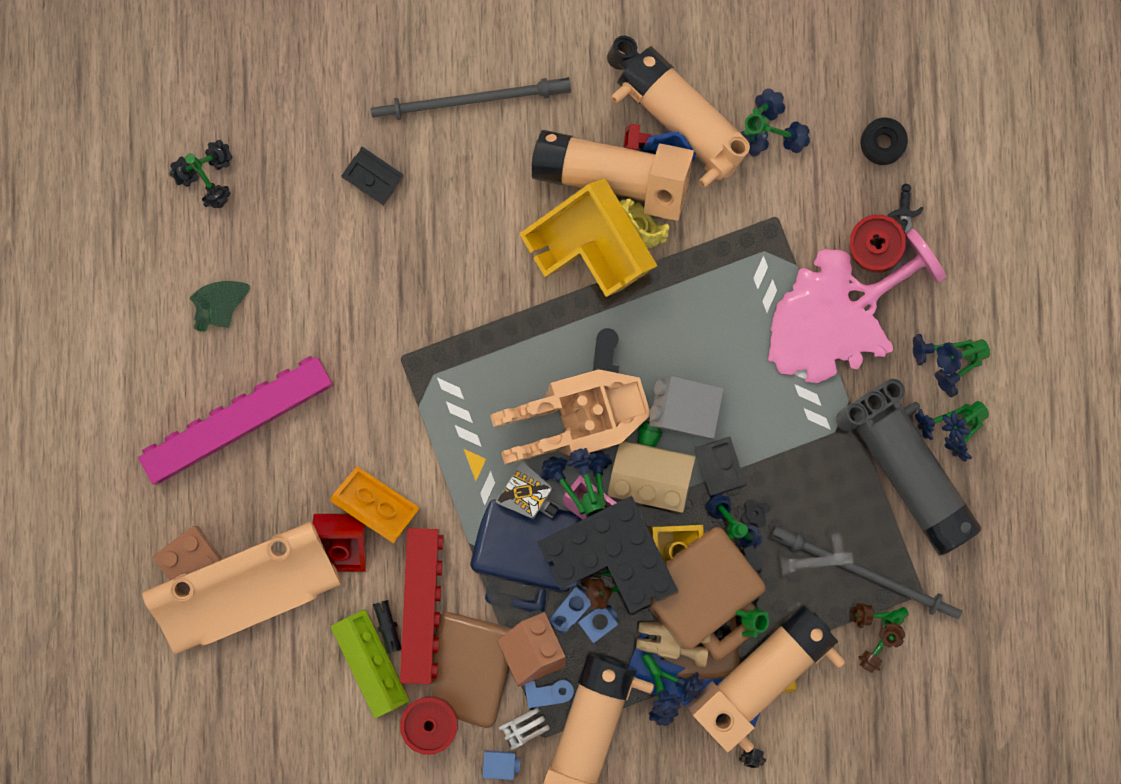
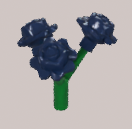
(667, 705)

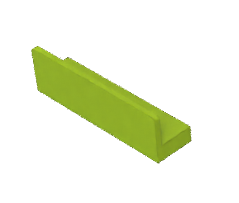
(369, 663)

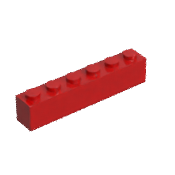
(420, 606)

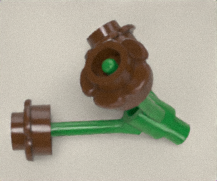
(890, 635)

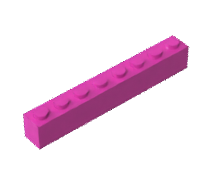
(235, 421)

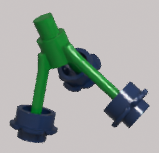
(746, 535)

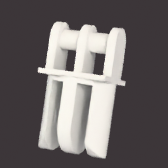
(521, 729)

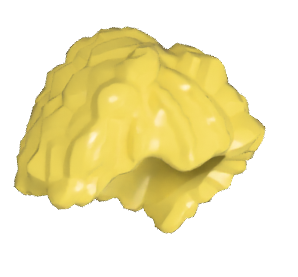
(647, 227)

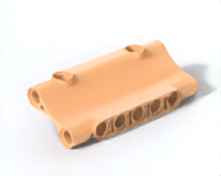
(242, 589)

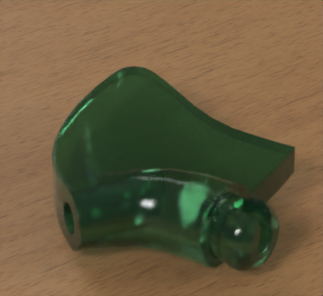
(217, 303)

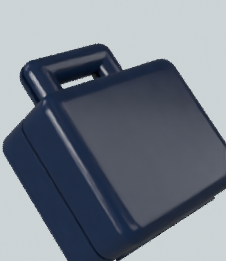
(511, 551)

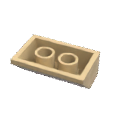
(651, 476)

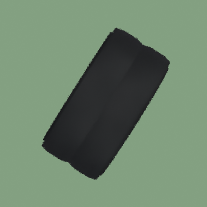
(887, 127)

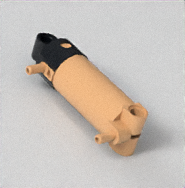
(678, 107)

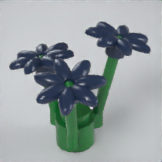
(972, 416)

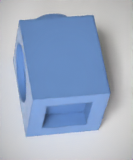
(594, 633)
(500, 765)

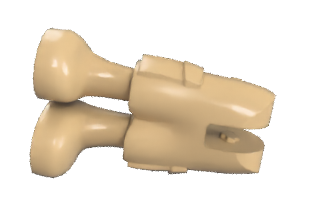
(667, 646)

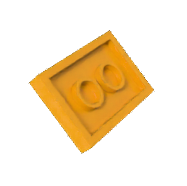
(374, 504)

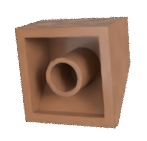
(532, 650)

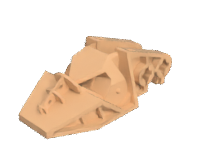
(595, 410)

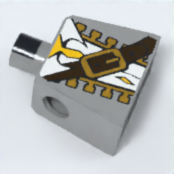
(527, 493)

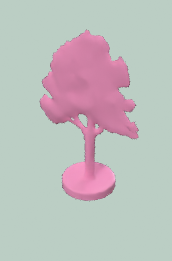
(822, 324)

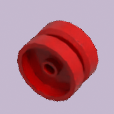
(877, 228)
(413, 725)

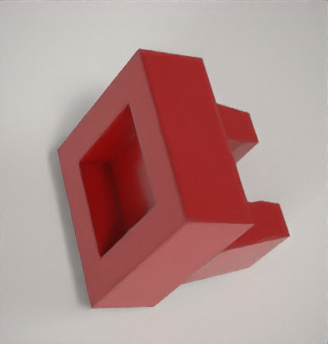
(634, 138)

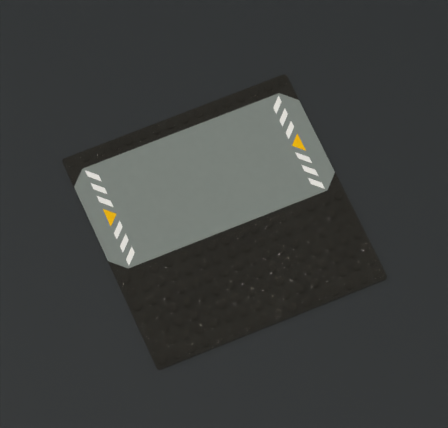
(697, 320)

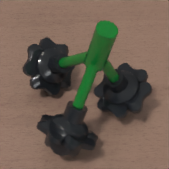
(186, 170)

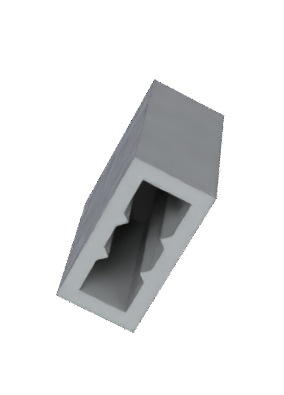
(685, 407)

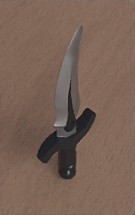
(904, 217)

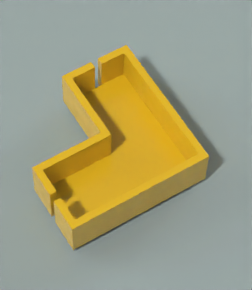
(599, 231)

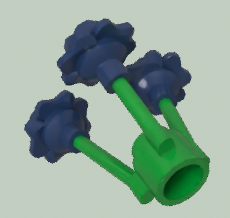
(582, 460)

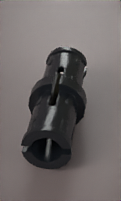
(387, 626)

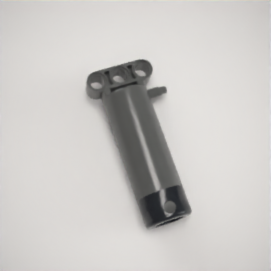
(911, 465)

